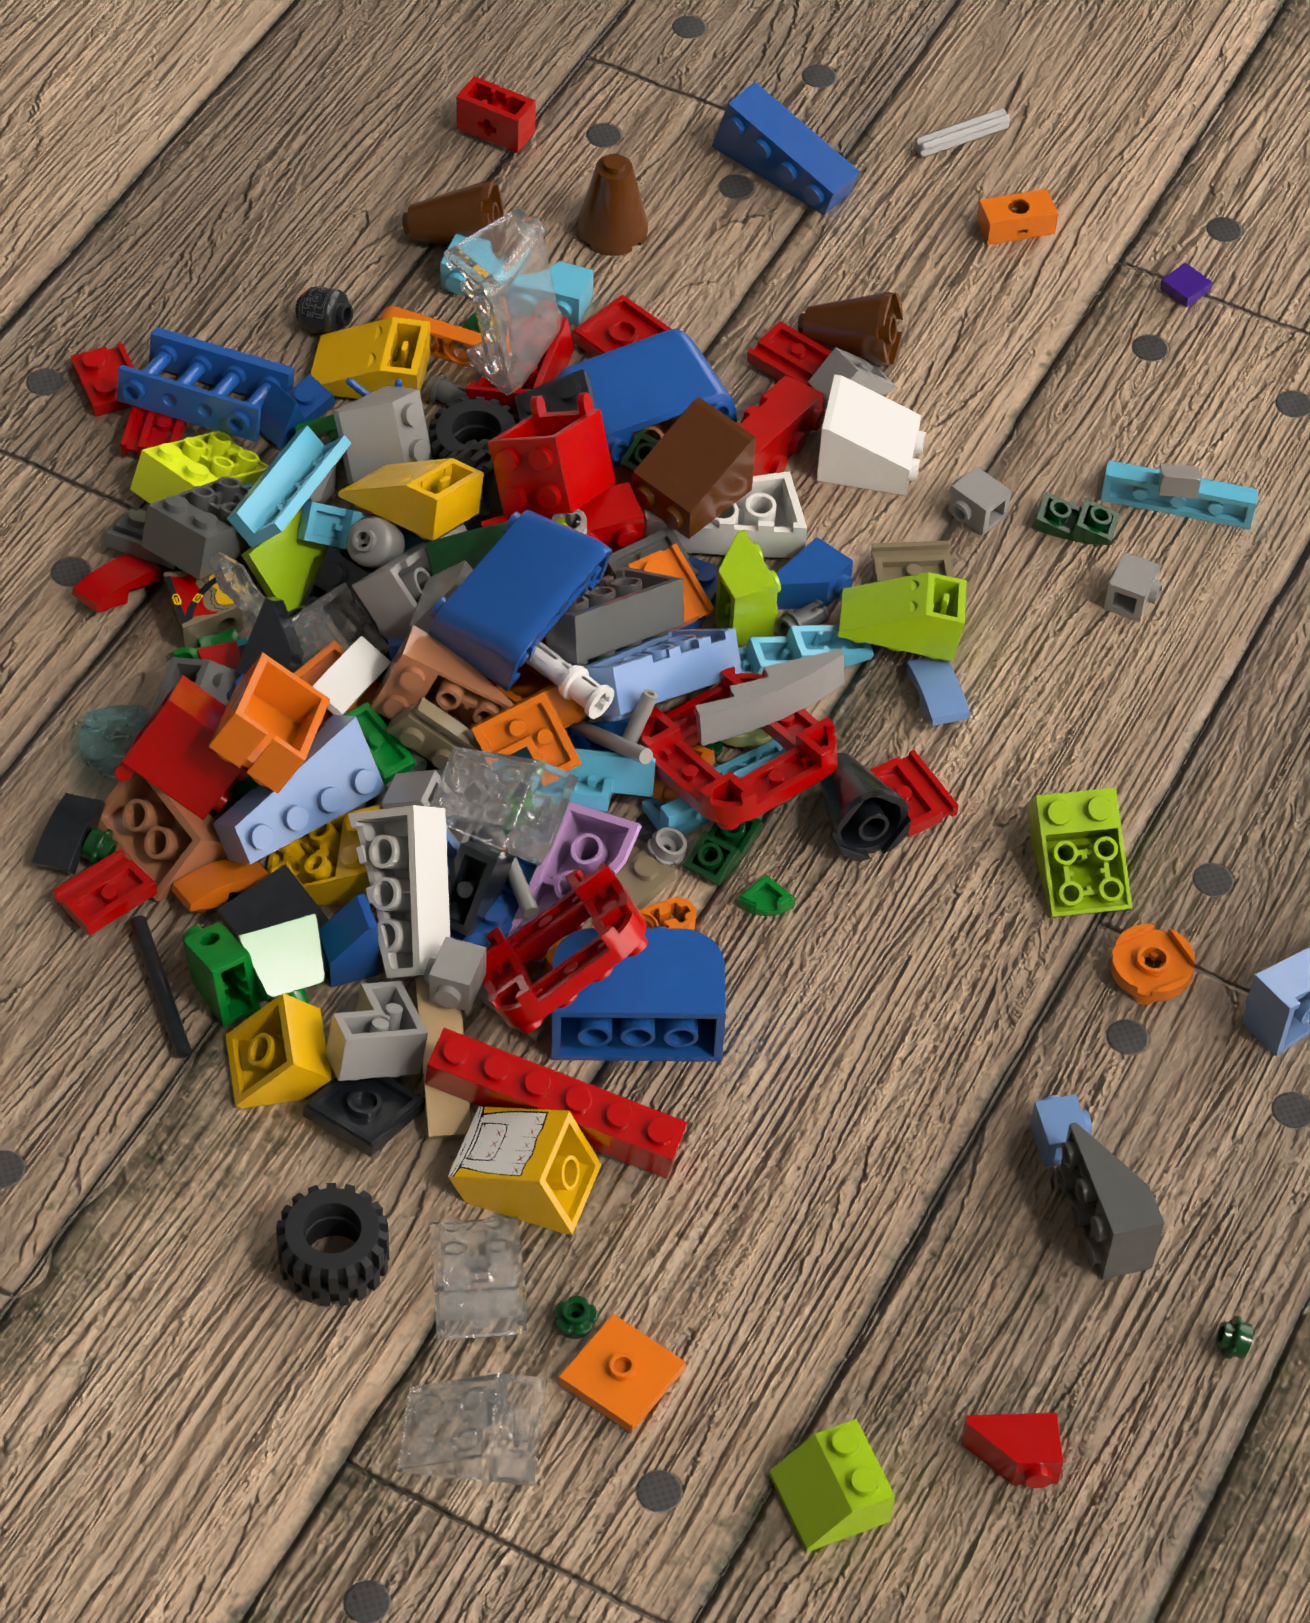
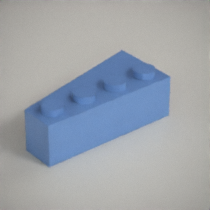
(667, 666)
(328, 784)
(1280, 1003)

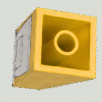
(526, 1166)

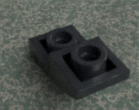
(67, 832)

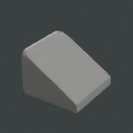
(1179, 480)

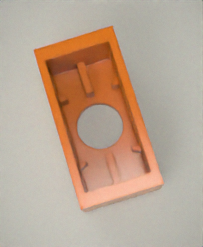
(1033, 213)

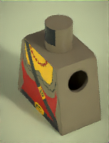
(199, 607)

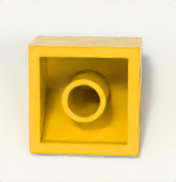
(278, 1054)

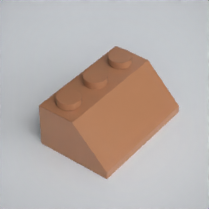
(159, 833)

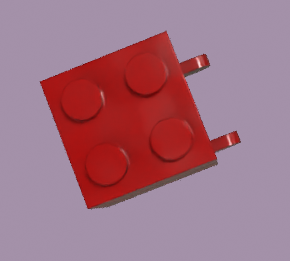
(552, 459)
(175, 751)

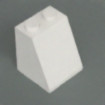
(868, 440)

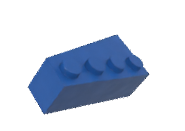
(783, 150)

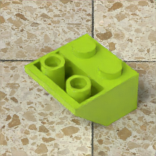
(746, 591)

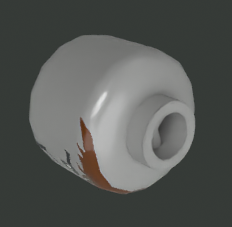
(374, 542)

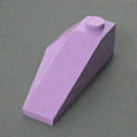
(582, 842)

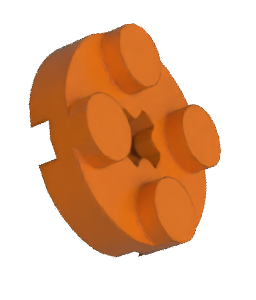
(1149, 983)

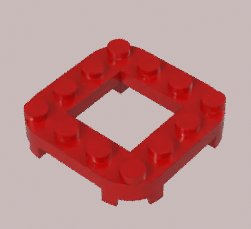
(726, 798)
(620, 935)

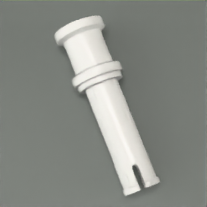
(572, 681)

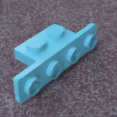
(606, 774)

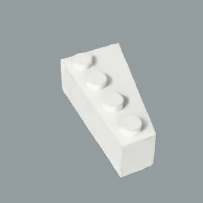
(408, 883)

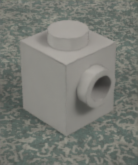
(979, 500)
(1133, 587)
(456, 974)

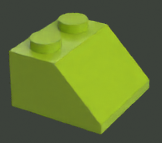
(833, 1486)

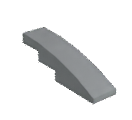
(780, 693)

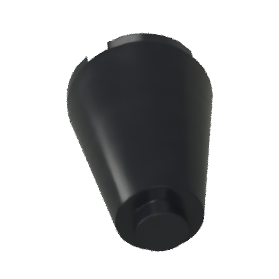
(863, 810)

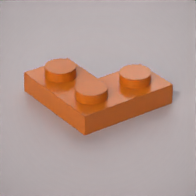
(529, 724)

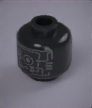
(323, 310)

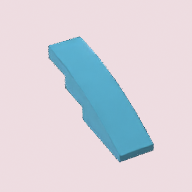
(331, 525)
(800, 643)

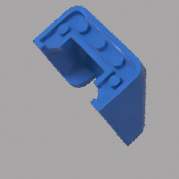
(650, 385)
(518, 594)

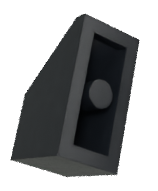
(273, 636)
(475, 883)

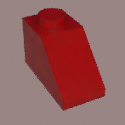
(1017, 1446)

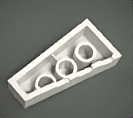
(767, 514)

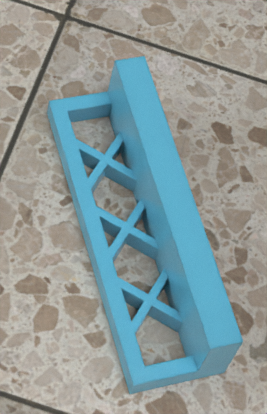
(285, 486)
(1215, 502)
(682, 816)

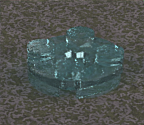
(103, 726)

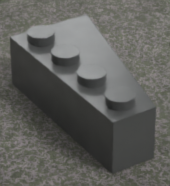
(618, 615)

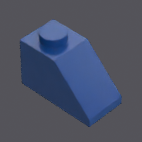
(814, 574)
(350, 943)

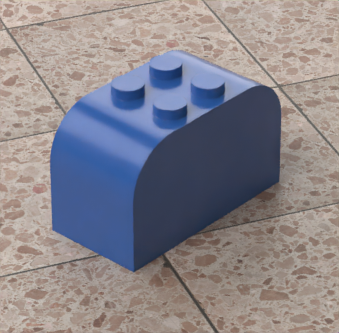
(650, 1006)

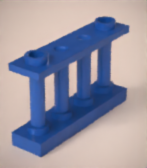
(206, 363)

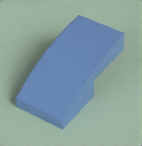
(938, 690)

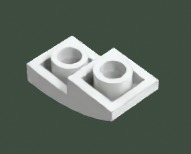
(351, 675)

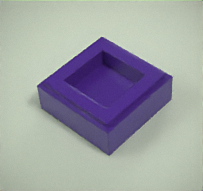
(1186, 285)

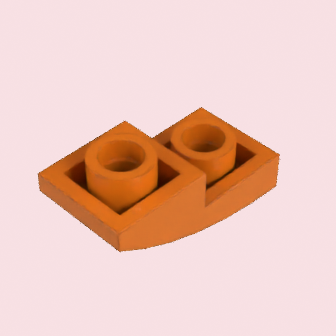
(211, 884)

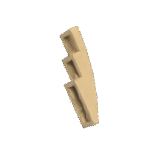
(445, 1113)

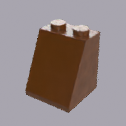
(696, 469)

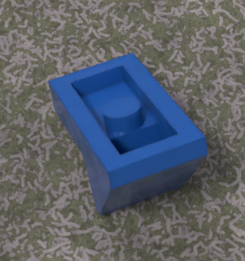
(286, 409)

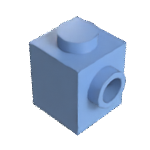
(1051, 1124)

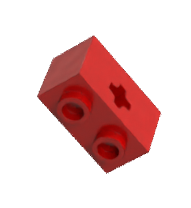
(495, 114)

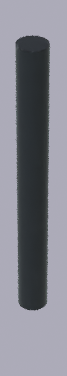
(160, 987)

